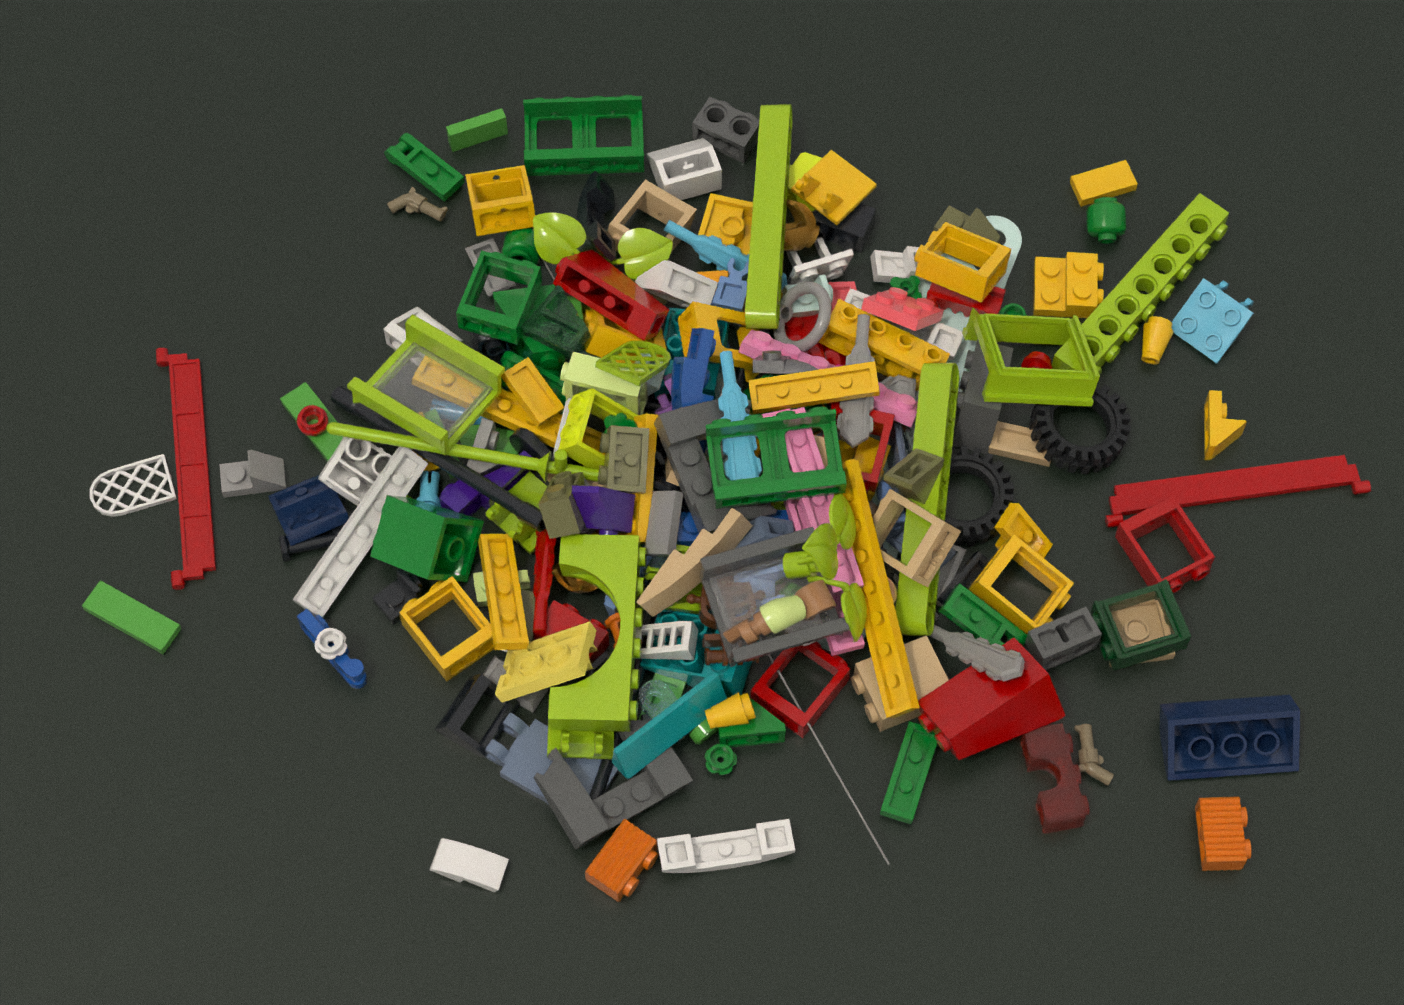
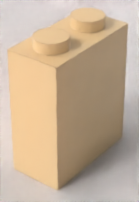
(926, 676)

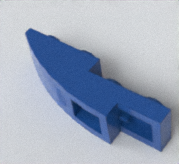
(691, 372)

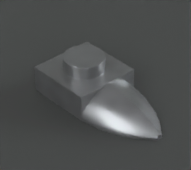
(773, 362)

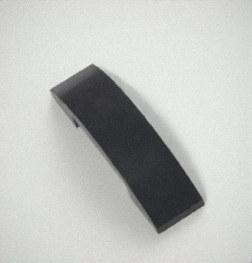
(594, 201)

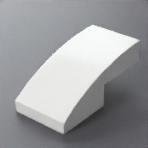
(893, 264)
(469, 863)

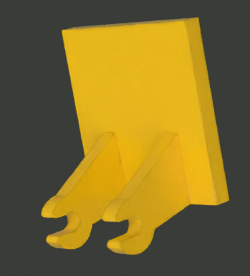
(833, 187)

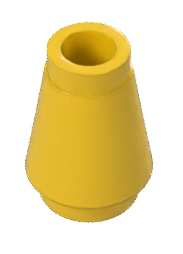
(1156, 337)
(731, 711)

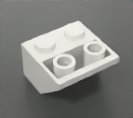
(687, 169)

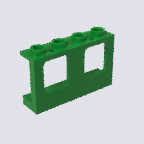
(584, 155)
(777, 480)

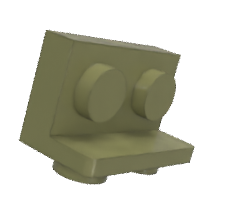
(624, 459)

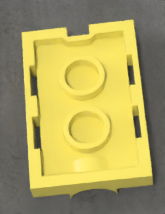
(547, 662)

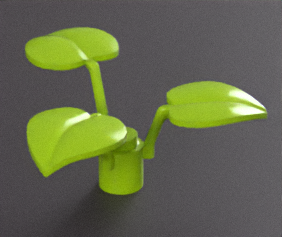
(561, 235)
(821, 557)

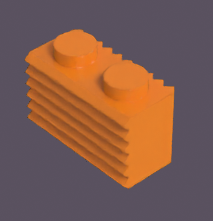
(1222, 833)
(622, 861)

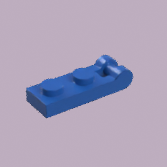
(350, 669)

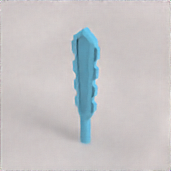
(711, 249)
(739, 450)

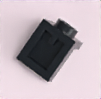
(397, 594)

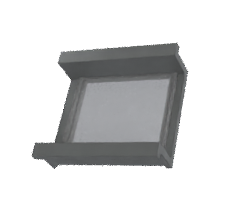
(752, 576)

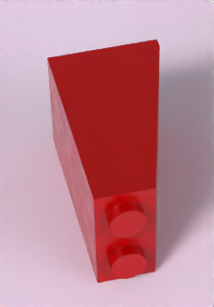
(978, 712)

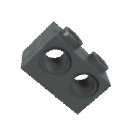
(724, 134)
(1063, 639)

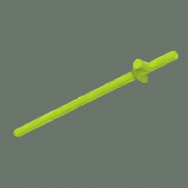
(543, 465)

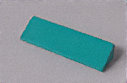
(668, 726)

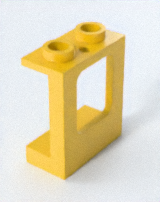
(706, 316)

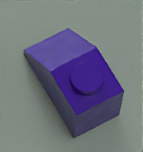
(605, 509)

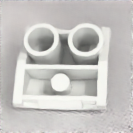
(354, 468)

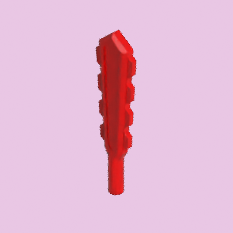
(543, 579)

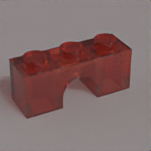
(1050, 751)

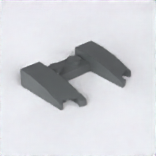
(680, 435)
(588, 818)

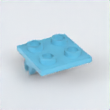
(1211, 319)

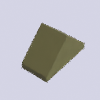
(915, 475)

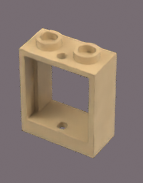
(658, 205)
(938, 538)

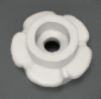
(330, 635)

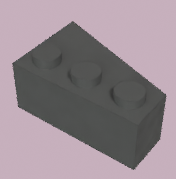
(977, 418)

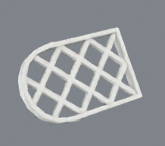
(121, 470)

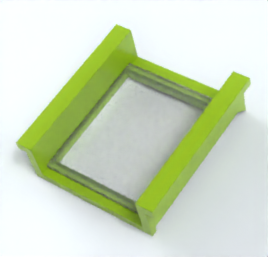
(431, 385)

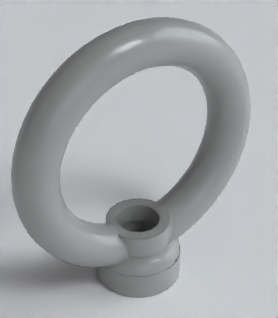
(786, 313)

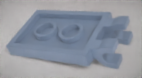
(529, 757)

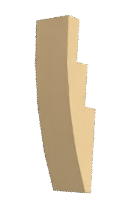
(682, 572)

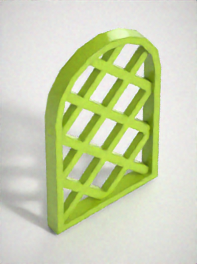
(632, 347)

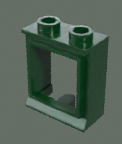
(1112, 645)

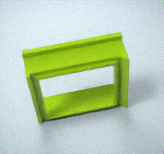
(1033, 384)

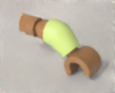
(783, 613)

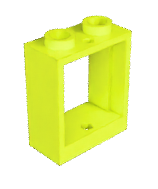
(573, 431)

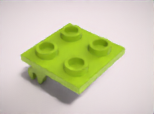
(529, 490)
(581, 743)

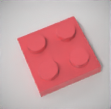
(903, 310)

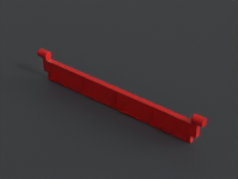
(191, 467)
(1236, 485)

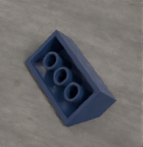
(1230, 737)

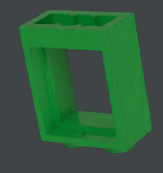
(493, 323)

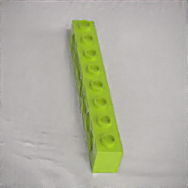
(1199, 216)

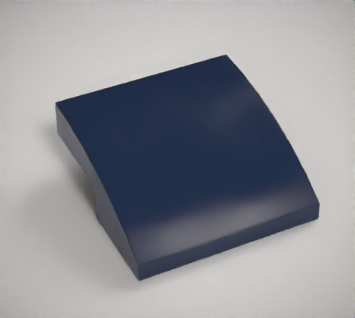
(308, 510)

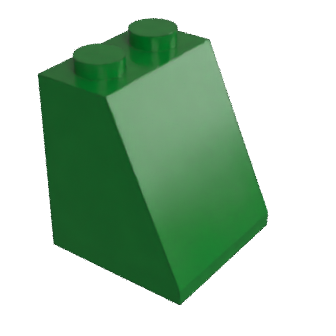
(508, 303)
(426, 539)

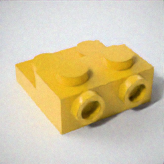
(728, 220)
(1067, 285)

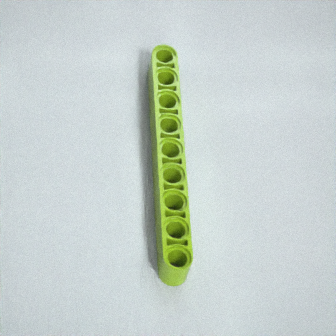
(769, 217)
(934, 435)

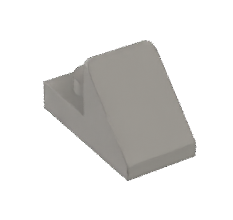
(486, 438)
(257, 475)

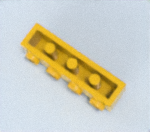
(890, 346)

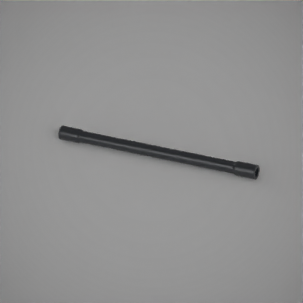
(523, 510)

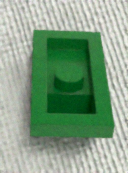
(760, 730)

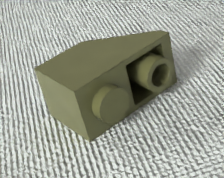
(559, 506)

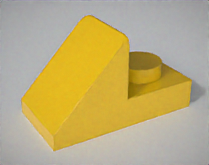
(1217, 429)
(1018, 522)

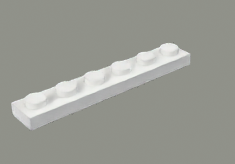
(358, 533)

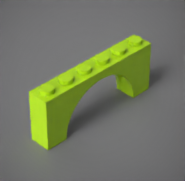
(606, 696)

